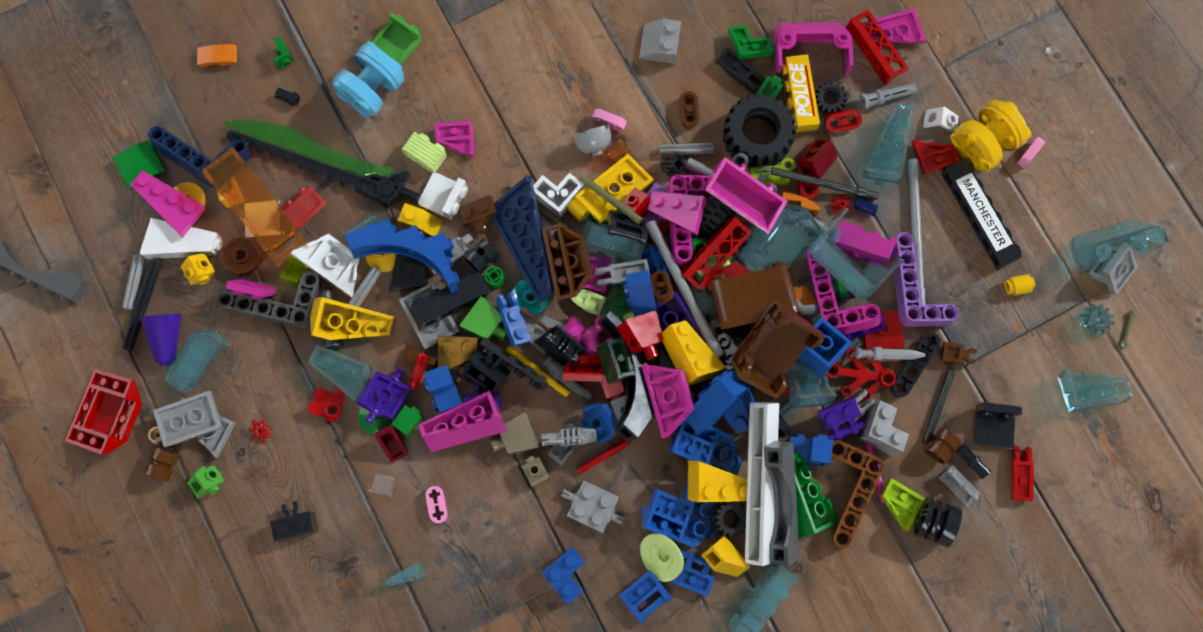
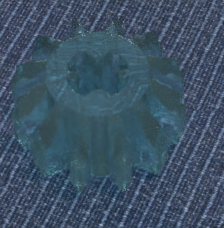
(1103, 317)

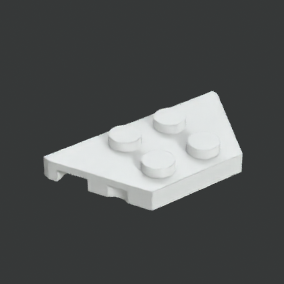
(330, 261)

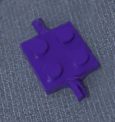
(384, 396)

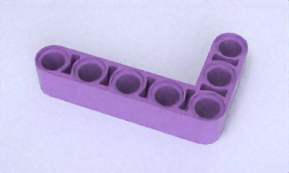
(912, 289)

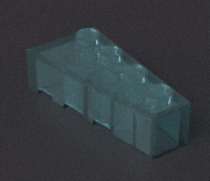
(890, 152)

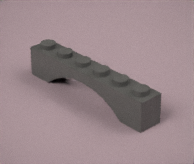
(65, 284)
(781, 468)

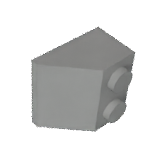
(660, 41)

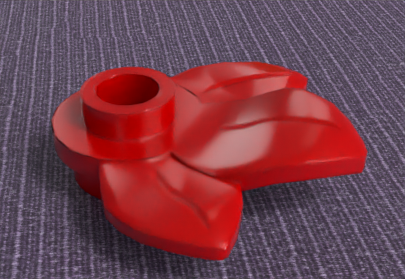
(325, 401)

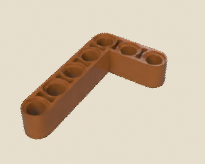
(859, 492)

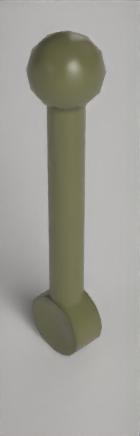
(1124, 344)

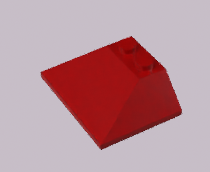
(105, 413)

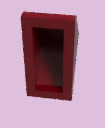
(391, 443)

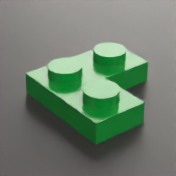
(746, 46)

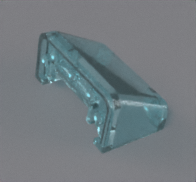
(786, 241)
(1095, 246)

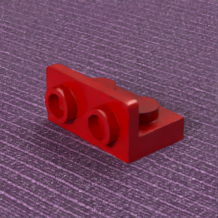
(303, 206)

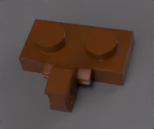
(477, 213)

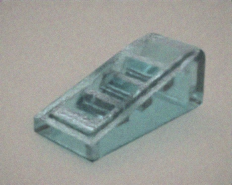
(409, 574)

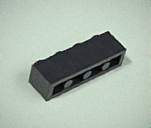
(443, 303)

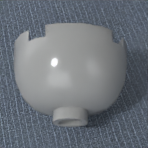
(593, 140)

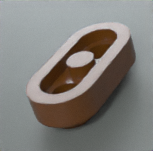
(689, 111)
(662, 286)

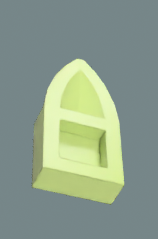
(590, 302)

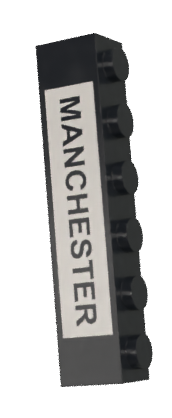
(981, 214)

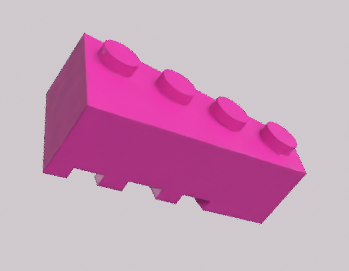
(463, 423)

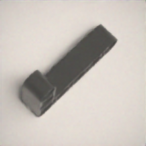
(274, 308)

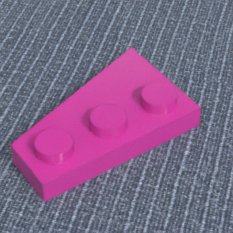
(900, 28)

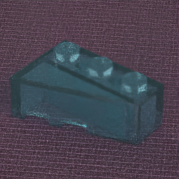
(612, 246)
(194, 359)
(343, 371)
(1091, 391)

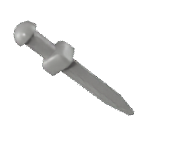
(878, 353)

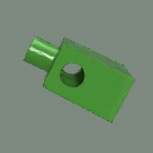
(484, 321)

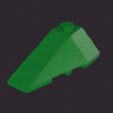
(813, 509)

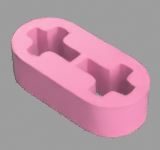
(605, 118)
(1031, 152)
(432, 506)

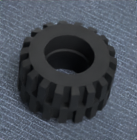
(714, 216)

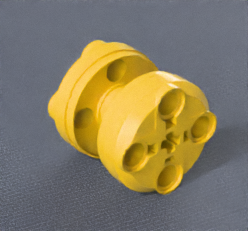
(998, 129)

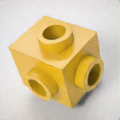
(197, 269)

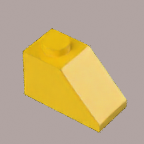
(423, 220)

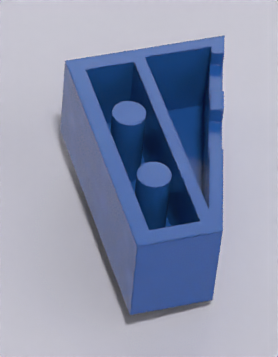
(739, 413)

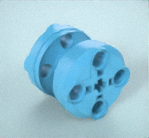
(377, 70)

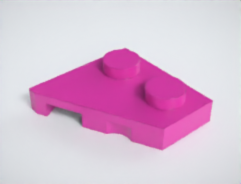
(456, 136)

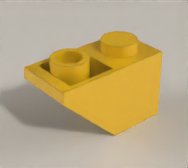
(725, 558)

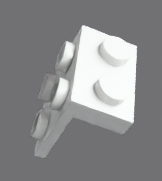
(443, 195)

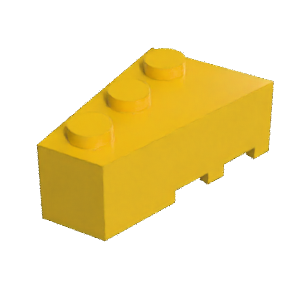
(713, 484)

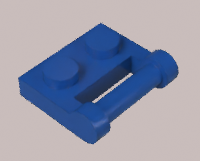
(640, 591)

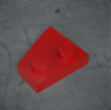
(934, 156)

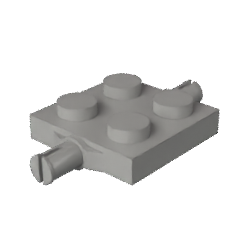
(592, 507)

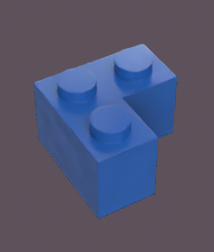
(640, 292)
(442, 386)
(814, 451)
(560, 574)

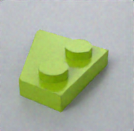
(902, 503)

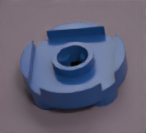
(606, 417)

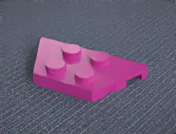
(668, 396)

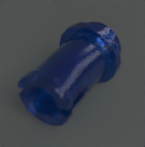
(865, 206)

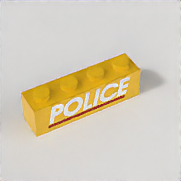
(801, 93)

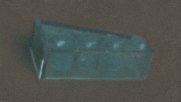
(808, 387)
(764, 601)

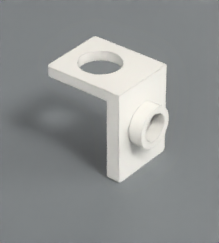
(944, 118)

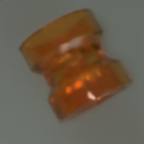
(616, 151)

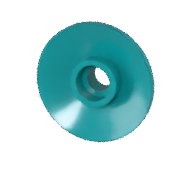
(522, 292)

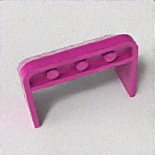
(787, 34)

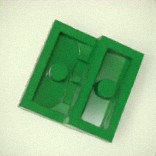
(137, 159)

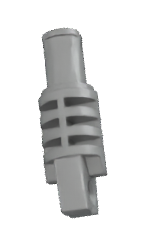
(570, 437)

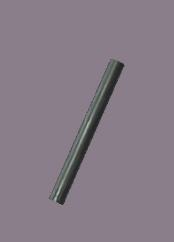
(938, 406)

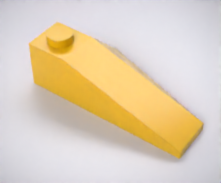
(344, 321)

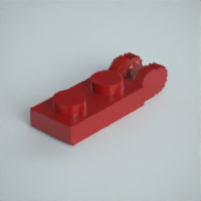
(1022, 475)

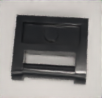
(623, 226)

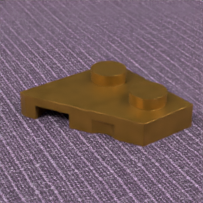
(455, 350)

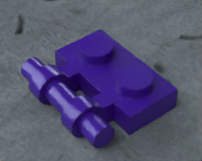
(840, 413)

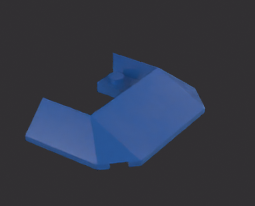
(679, 517)

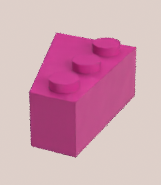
(863, 245)

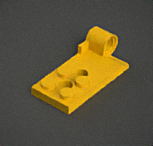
(589, 202)

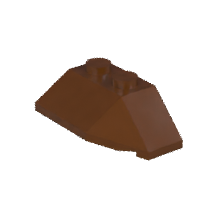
(567, 260)

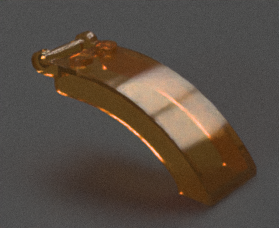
(254, 204)

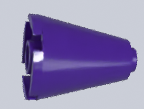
(162, 336)

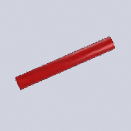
(603, 456)

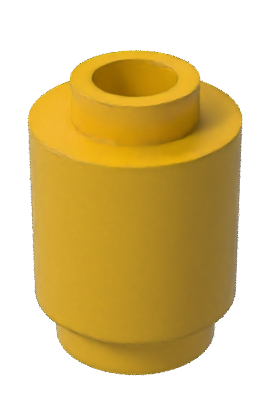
(1019, 285)

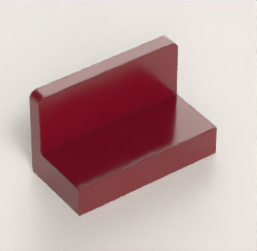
(819, 156)

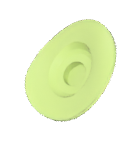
(661, 557)

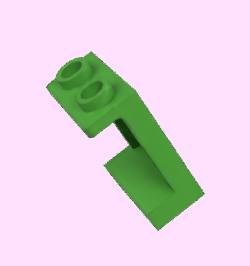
(398, 38)

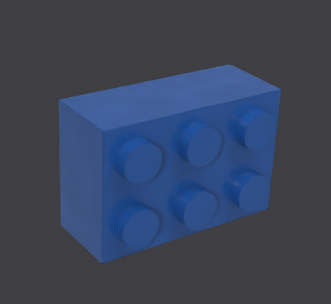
(716, 400)

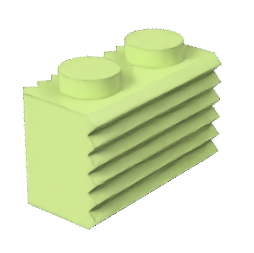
(424, 152)

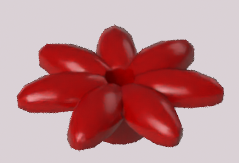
(837, 204)
(260, 430)

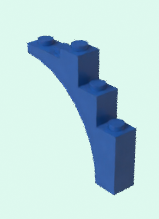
(385, 239)

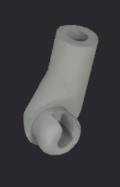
(807, 310)

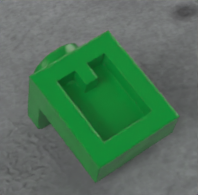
(284, 57)
(771, 86)

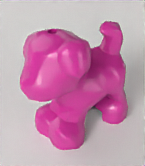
(587, 336)

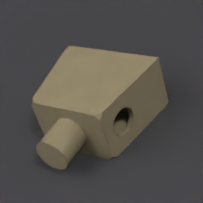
(517, 438)

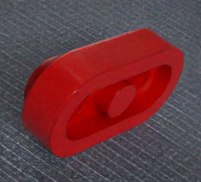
(842, 120)
(803, 186)

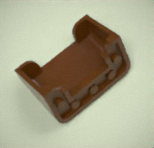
(748, 296)
(773, 348)

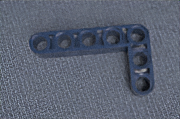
(186, 156)

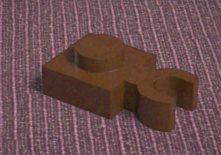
(955, 353)

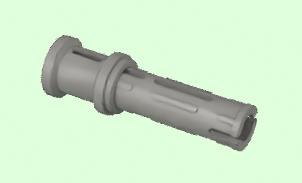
(880, 97)

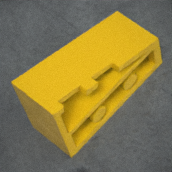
(691, 353)

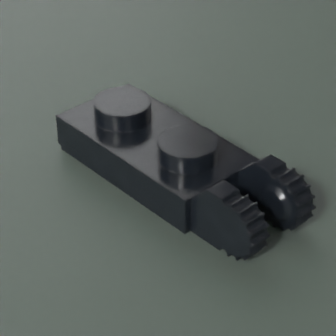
(739, 69)

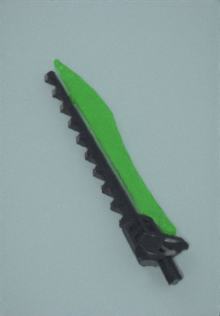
(378, 181)

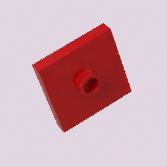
(888, 338)
(575, 373)

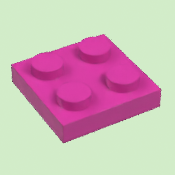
(257, 290)

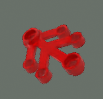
(863, 375)

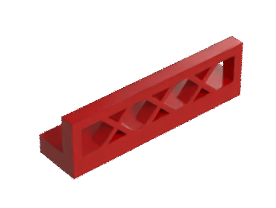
(871, 48)
(712, 245)

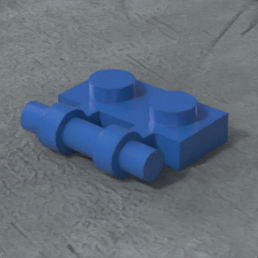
(694, 579)

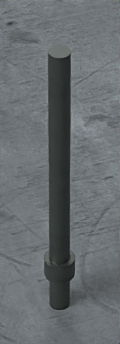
(857, 191)

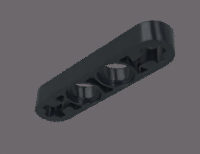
(917, 366)

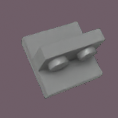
(1117, 269)

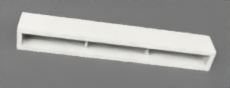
(760, 491)

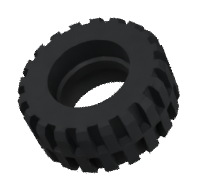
(765, 109)

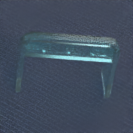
(857, 280)

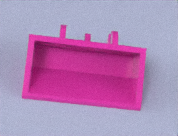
(745, 194)

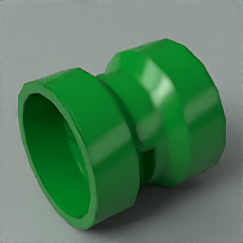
(494, 281)

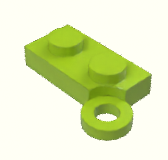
(776, 180)

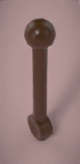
(524, 311)

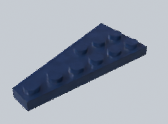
(522, 232)

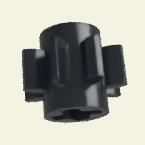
(671, 164)

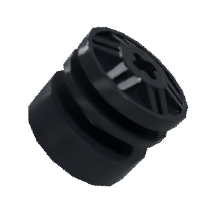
(941, 522)

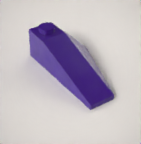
(674, 312)

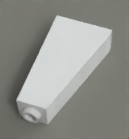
(164, 242)

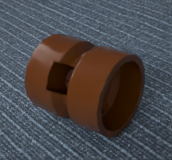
(944, 443)
(161, 464)

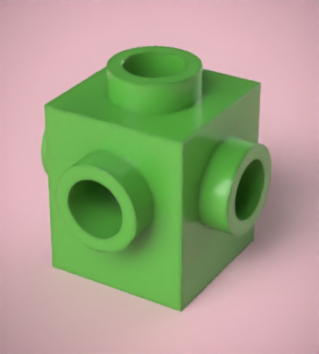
(205, 481)

